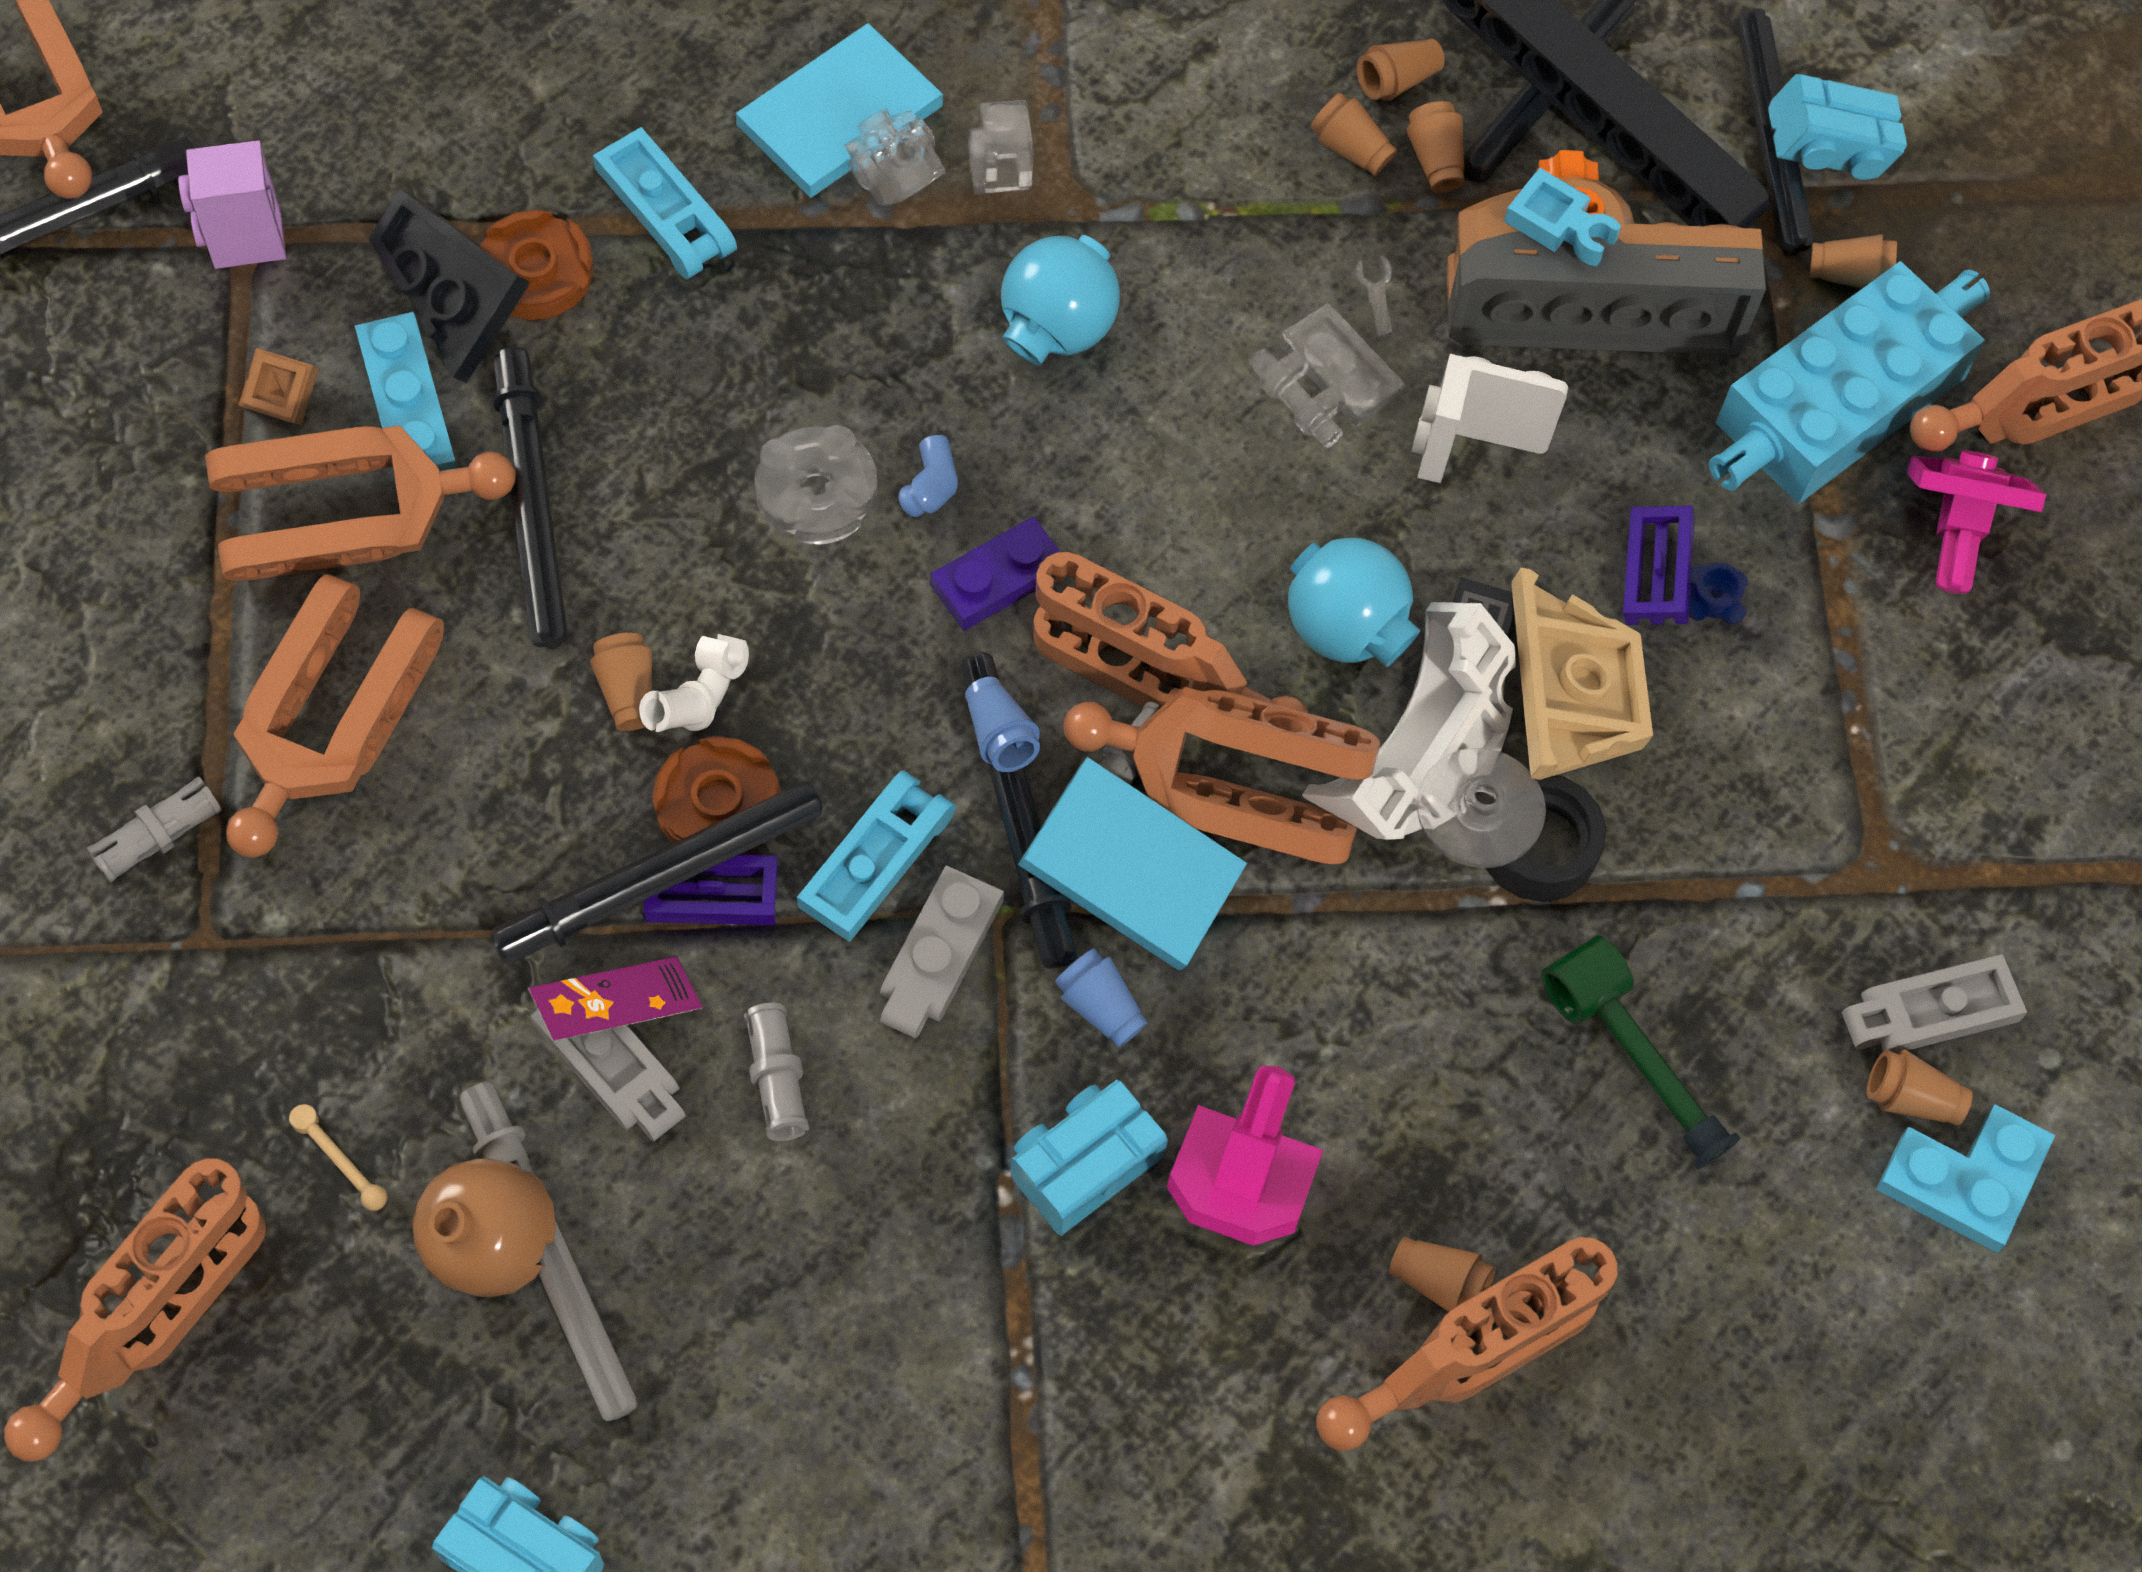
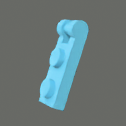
(664, 201)
(874, 856)

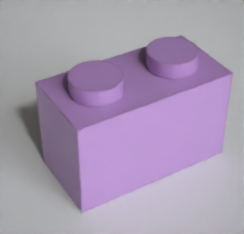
(233, 204)

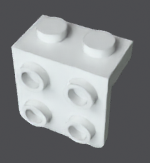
(1489, 406)

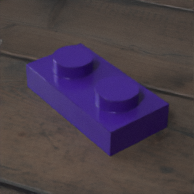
(993, 573)

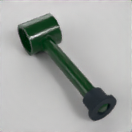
(1590, 985)

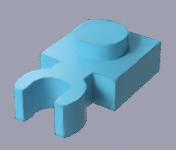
(1556, 213)

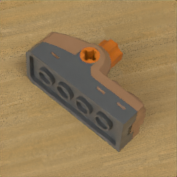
(1649, 293)

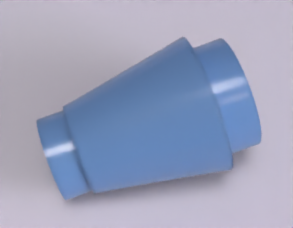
(1001, 726)
(1101, 997)

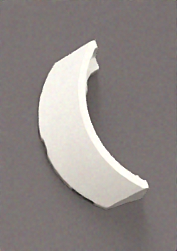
(1451, 709)

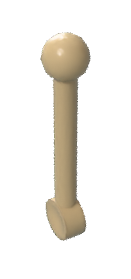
(305, 1121)

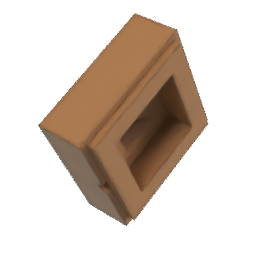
(278, 386)

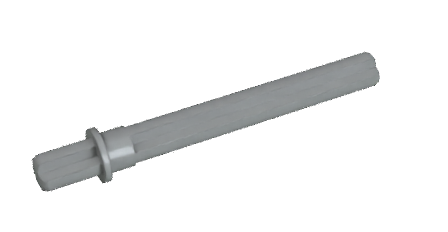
(559, 1273)

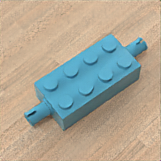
(1849, 381)

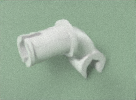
(696, 701)

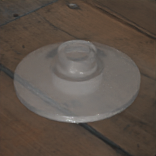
(1475, 831)

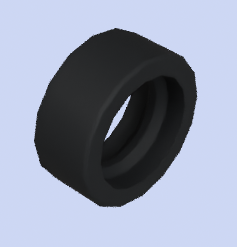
(1559, 882)

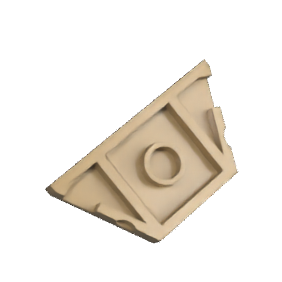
(1577, 681)

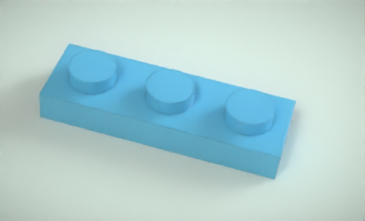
(405, 384)

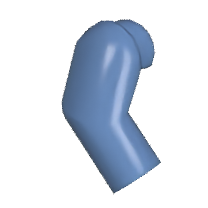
(933, 484)

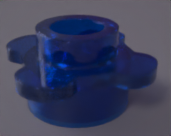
(1721, 579)

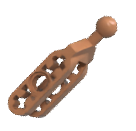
(55, 123)
(2027, 383)
(338, 454)
(1198, 664)
(285, 686)
(1249, 727)
(97, 1348)
(1448, 1352)

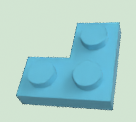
(1972, 1193)

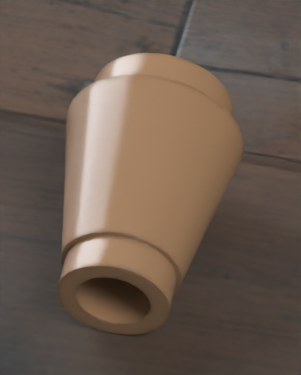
(1397, 67)
(1353, 134)
(1438, 143)
(1853, 260)
(624, 676)
(1916, 1089)
(1441, 1272)

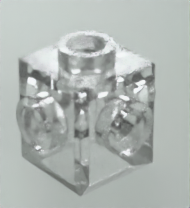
(893, 156)

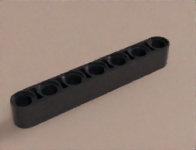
(1618, 109)

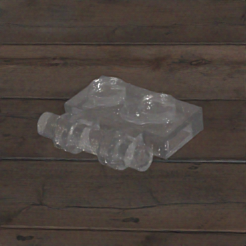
(1341, 366)

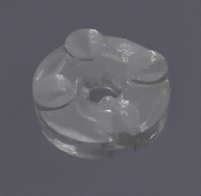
(822, 453)

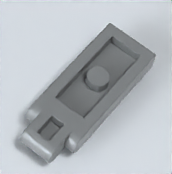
(938, 951)
(1936, 1006)
(621, 1077)

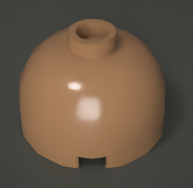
(483, 1227)

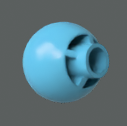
(1059, 297)
(1352, 601)

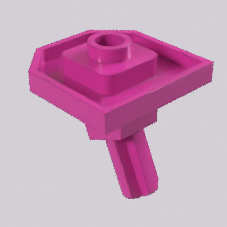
(1970, 496)
(1243, 1171)

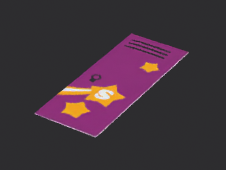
(614, 998)

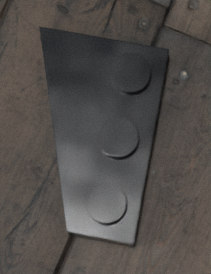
(449, 279)

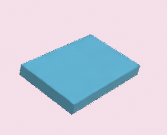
(819, 106)
(1133, 864)

